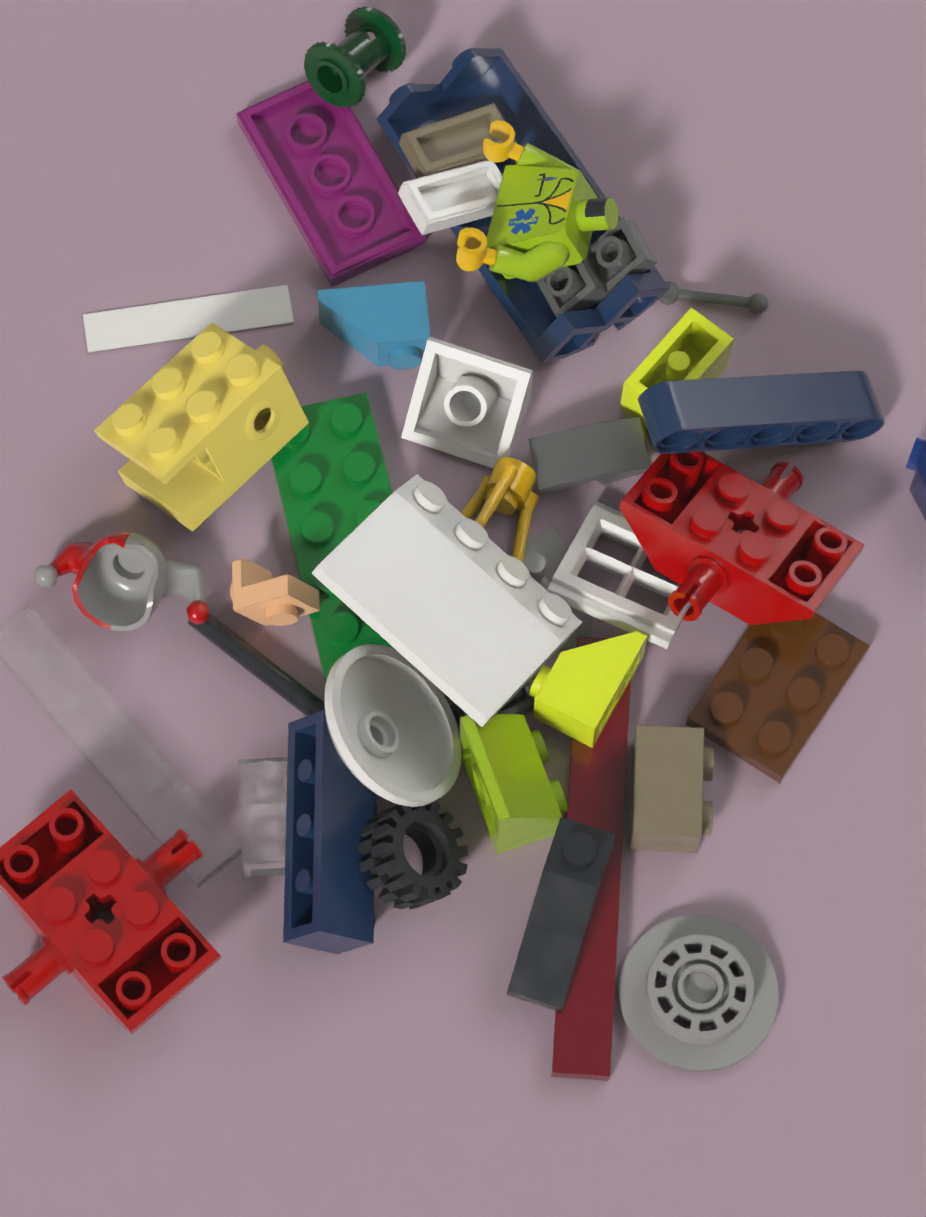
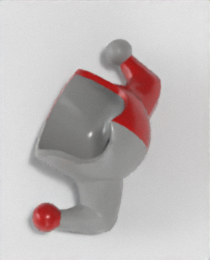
(125, 580)

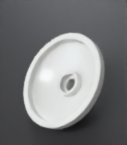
(392, 726)

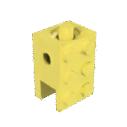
(204, 425)

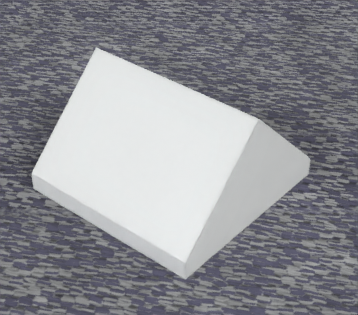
(467, 403)

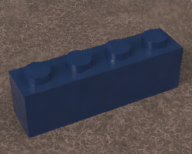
(326, 810)

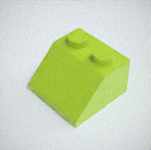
(510, 780)

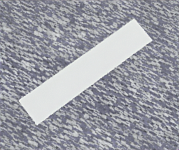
(187, 318)

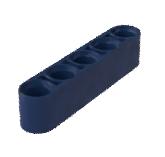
(760, 411)

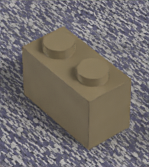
(669, 789)

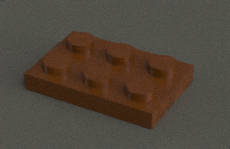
(777, 690)

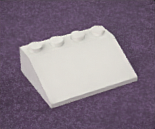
(448, 598)

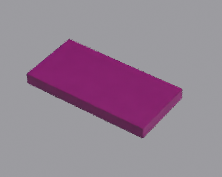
(330, 181)

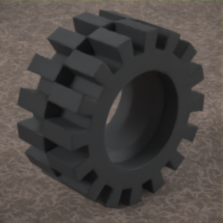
(390, 865)

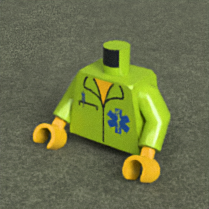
(539, 215)

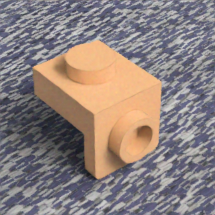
(270, 599)

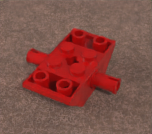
(735, 539)
(67, 872)

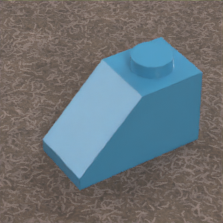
(379, 321)

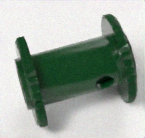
(340, 69)

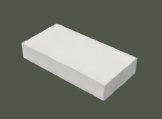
(452, 196)

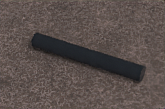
(259, 665)

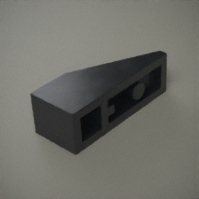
(561, 914)

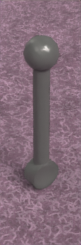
(756, 303)

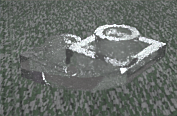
(263, 816)

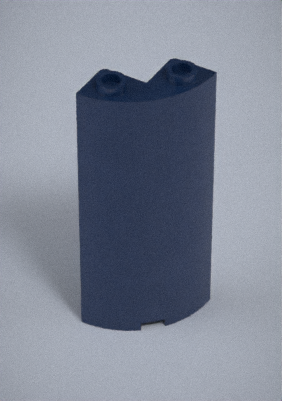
(486, 78)

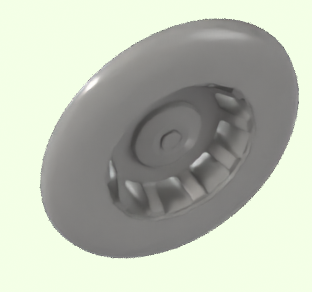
(698, 991)

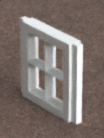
(603, 603)

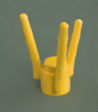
(504, 492)

